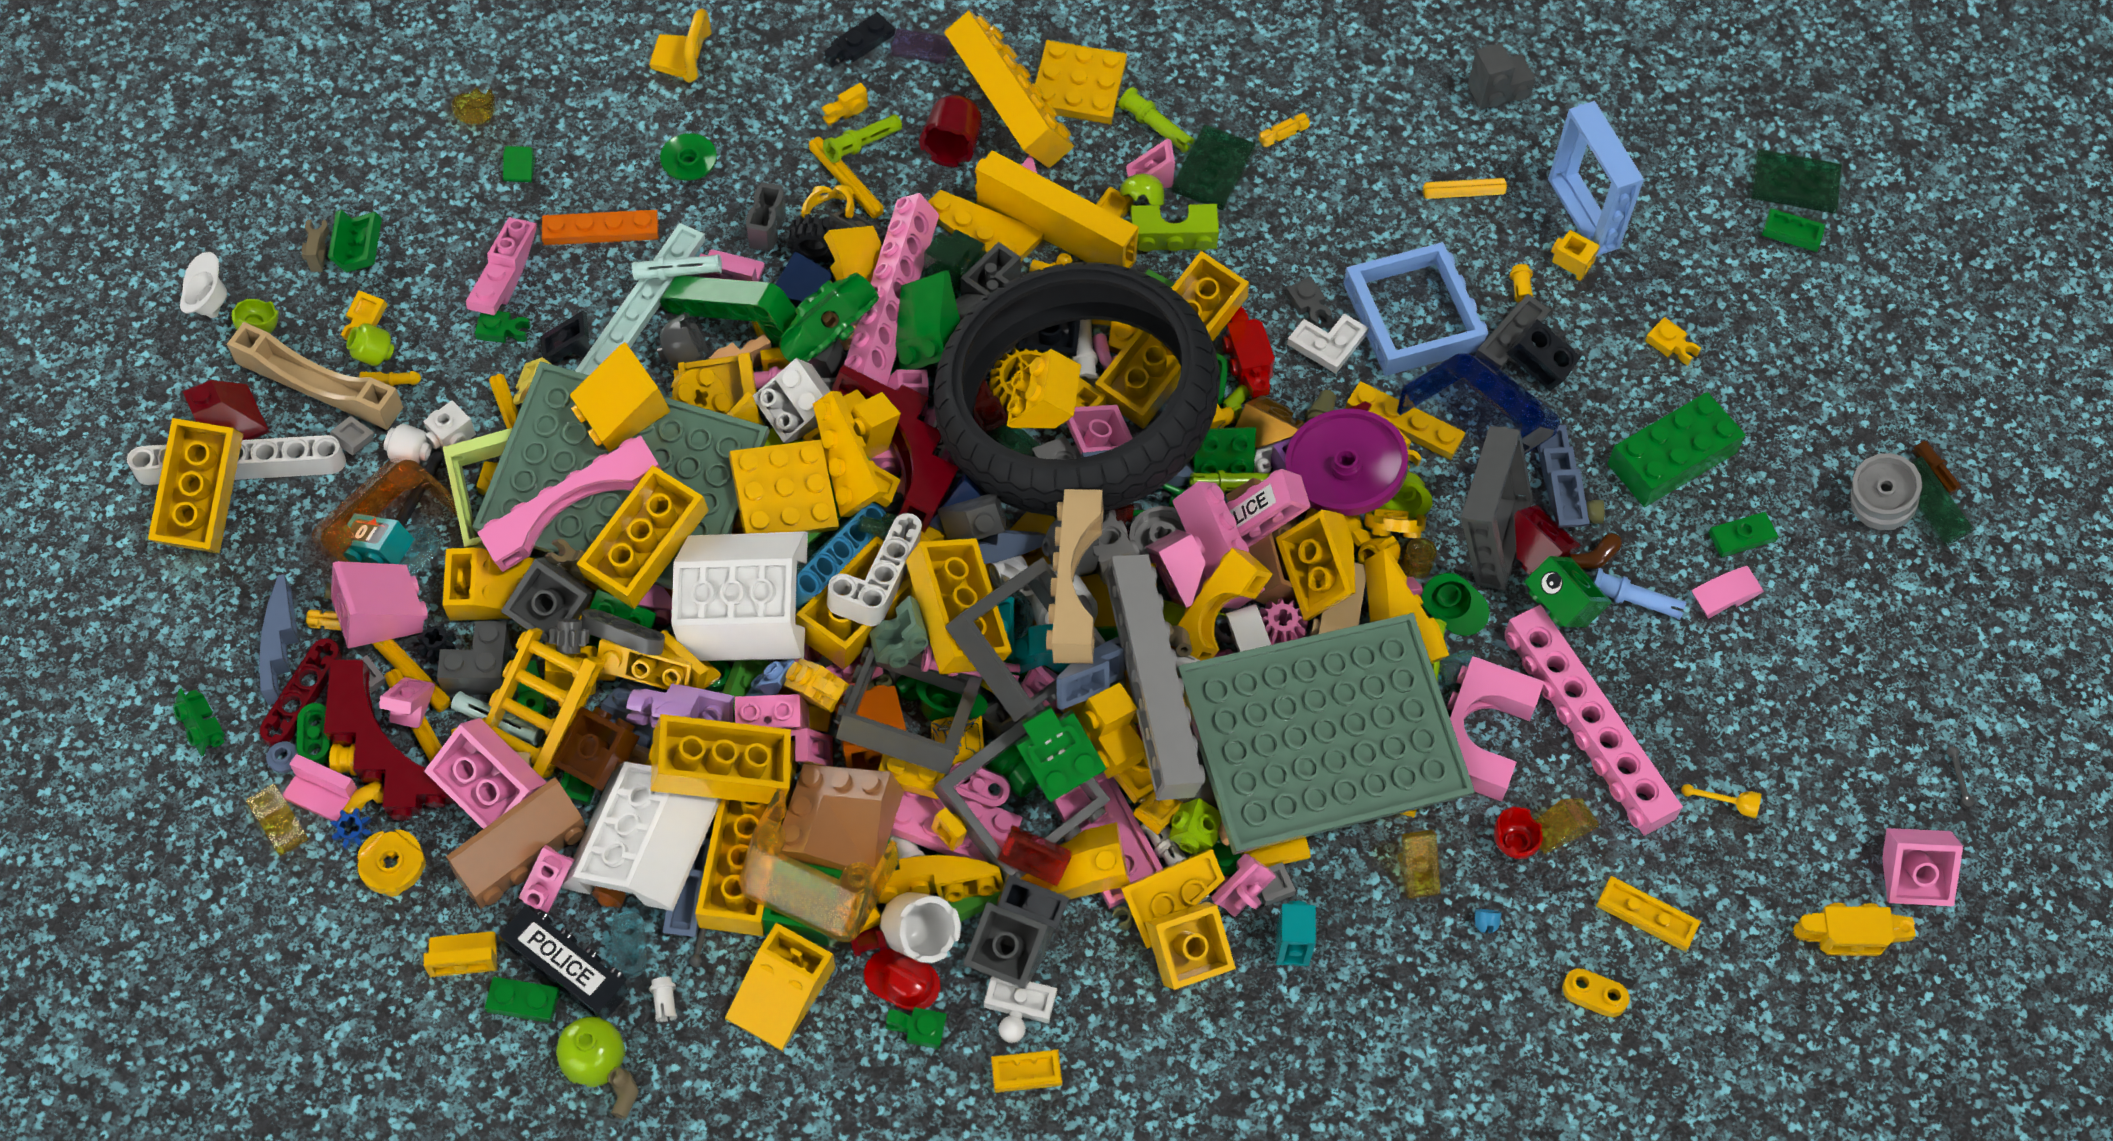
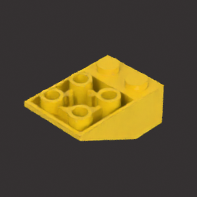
(477, 586)
(780, 986)

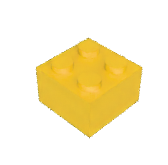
(1190, 945)

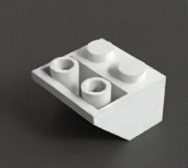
(790, 398)

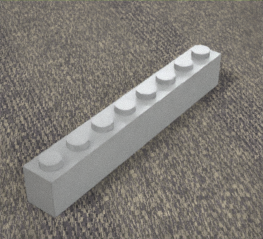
(1154, 678)

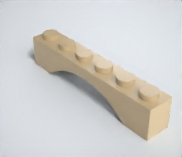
(355, 395)
(1072, 624)

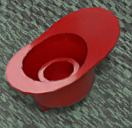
(902, 980)

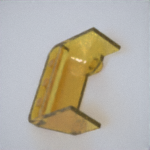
(807, 894)

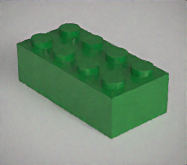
(1676, 449)

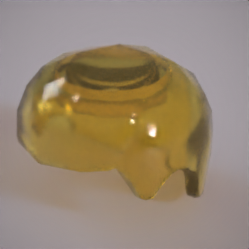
(474, 107)

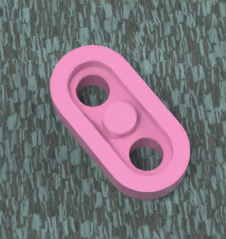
(978, 787)

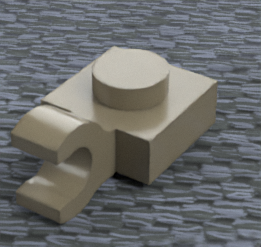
(315, 248)
(567, 557)

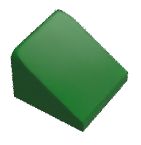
(518, 164)

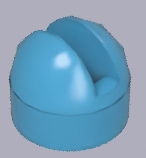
(1487, 918)

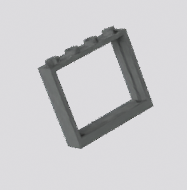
(1492, 505)
(985, 658)
(898, 742)
(976, 831)

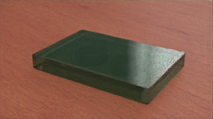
(1213, 167)
(1796, 181)

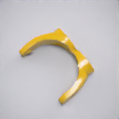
(816, 198)

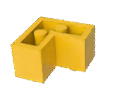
(874, 420)
(1108, 726)

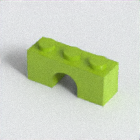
(1196, 232)

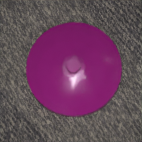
(1348, 461)

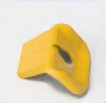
(679, 54)

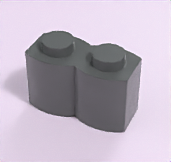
(766, 216)

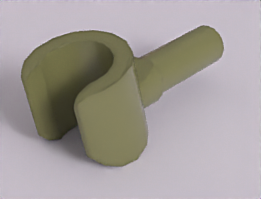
(1123, 911)

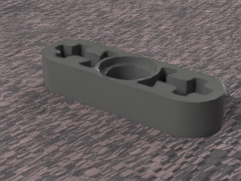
(623, 632)

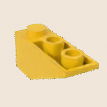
(648, 669)

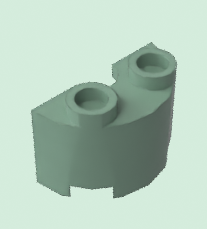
(902, 637)

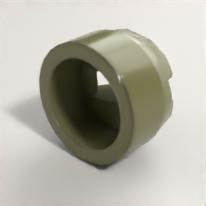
(1596, 511)

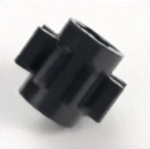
(433, 640)

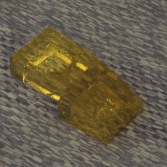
(277, 819)

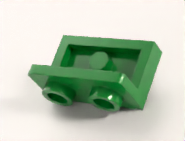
(354, 240)

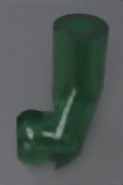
(876, 526)

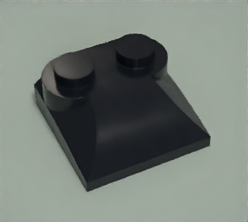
(1060, 338)

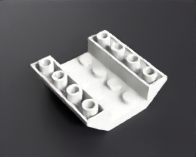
(739, 596)
(641, 839)

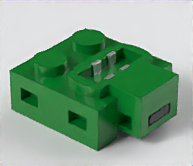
(1058, 752)

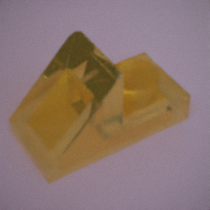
(1420, 863)

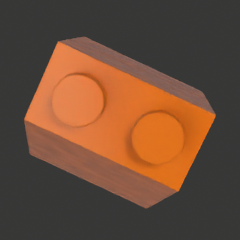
(880, 705)

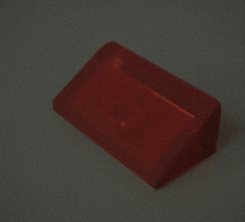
(1034, 855)

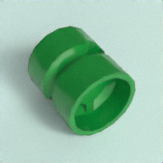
(1016, 770)

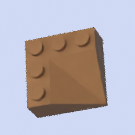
(841, 816)

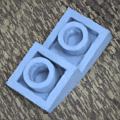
(771, 680)

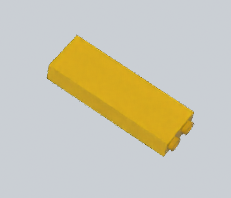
(1055, 211)

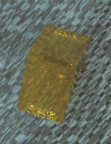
(1565, 822)

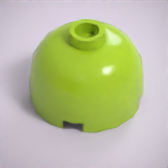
(590, 1051)

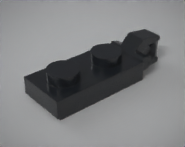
(859, 40)

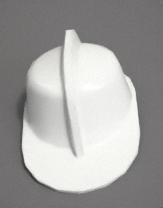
(202, 288)

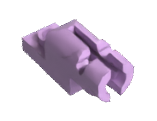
(678, 701)

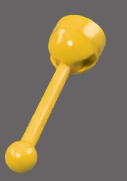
(1746, 802)

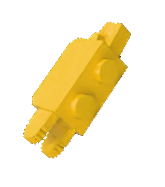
(815, 684)
(1854, 930)

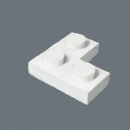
(1329, 348)

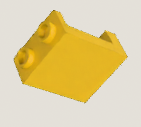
(733, 371)

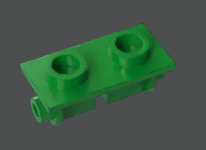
(191, 711)

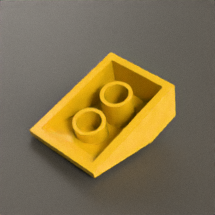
(1319, 562)

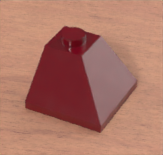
(227, 406)
(1539, 538)

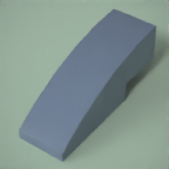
(683, 918)

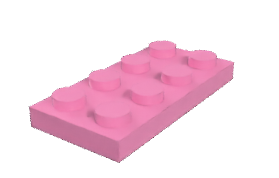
(918, 812)
(1137, 850)

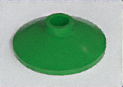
(684, 149)

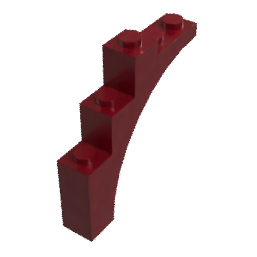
(915, 443)
(353, 720)

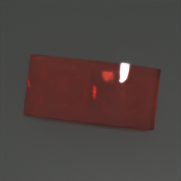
(988, 410)

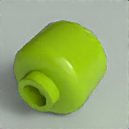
(370, 344)

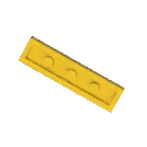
(1414, 424)

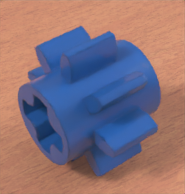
(355, 836)

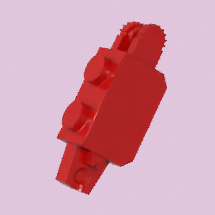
(1249, 353)

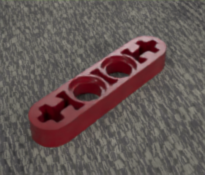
(296, 691)

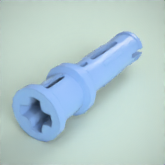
(1621, 589)

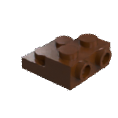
(595, 746)

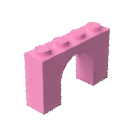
(1490, 687)

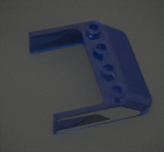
(1511, 399)

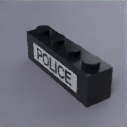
(564, 963)

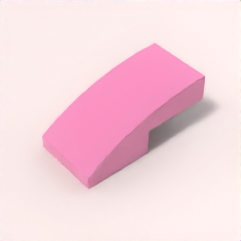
(1726, 590)

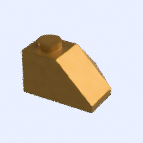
(1271, 420)

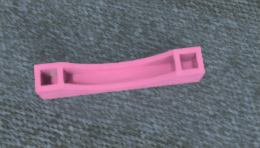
(515, 534)

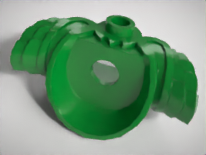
(845, 298)

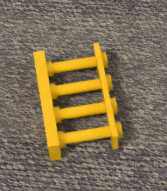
(570, 701)

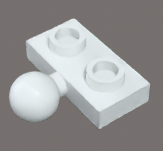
(1032, 1003)

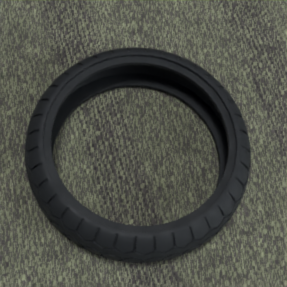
(1057, 297)

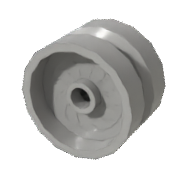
(1885, 491)
(1152, 526)

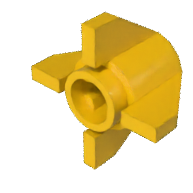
(1373, 544)

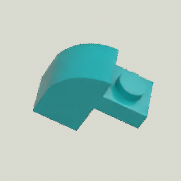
(1032, 651)

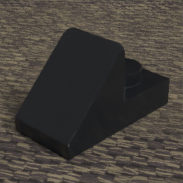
(566, 338)
(1032, 901)

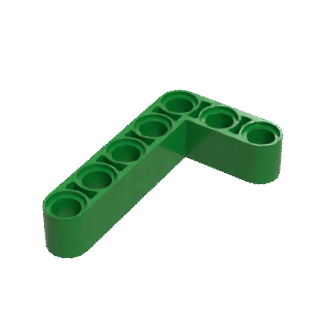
(732, 300)

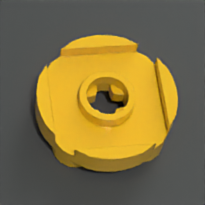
(705, 383)
(1396, 521)
(393, 879)

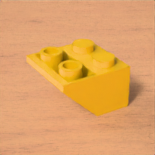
(1044, 392)

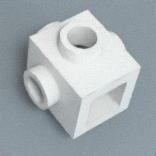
(448, 426)

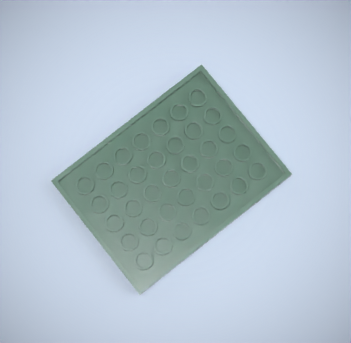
(552, 443)
(1323, 732)

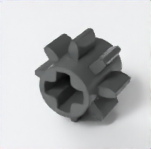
(569, 636)

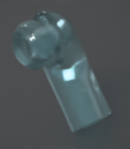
(1452, 665)

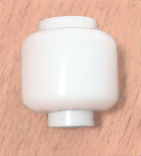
(407, 443)

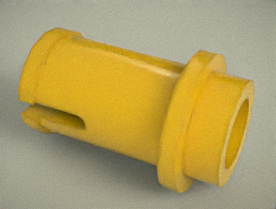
(1521, 279)

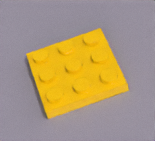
(1081, 80)
(784, 488)

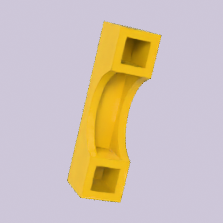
(1235, 577)

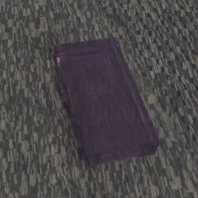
(920, 46)

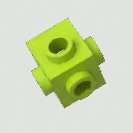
(1195, 826)

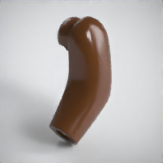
(1604, 551)

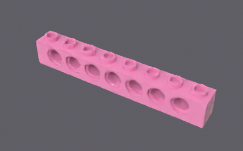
(899, 263)
(1608, 726)

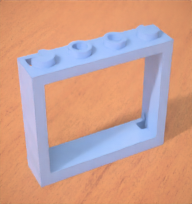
(1606, 227)
(1396, 361)

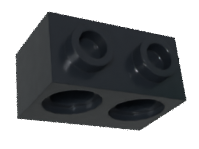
(1540, 359)

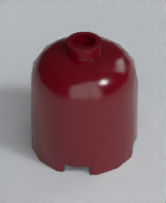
(951, 130)

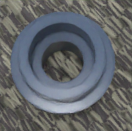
(277, 749)

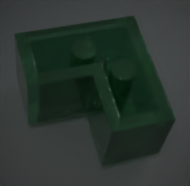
(954, 254)

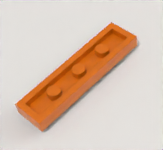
(600, 227)

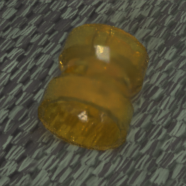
(1419, 558)

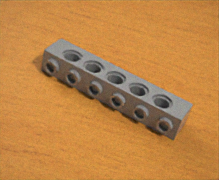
(1114, 535)

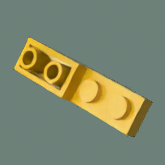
(942, 874)

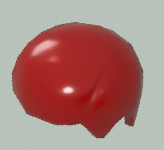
(1517, 833)

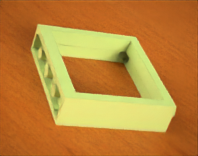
(464, 454)

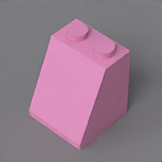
(376, 602)

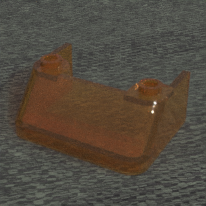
(375, 494)

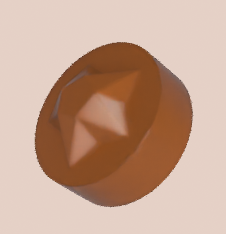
(609, 897)

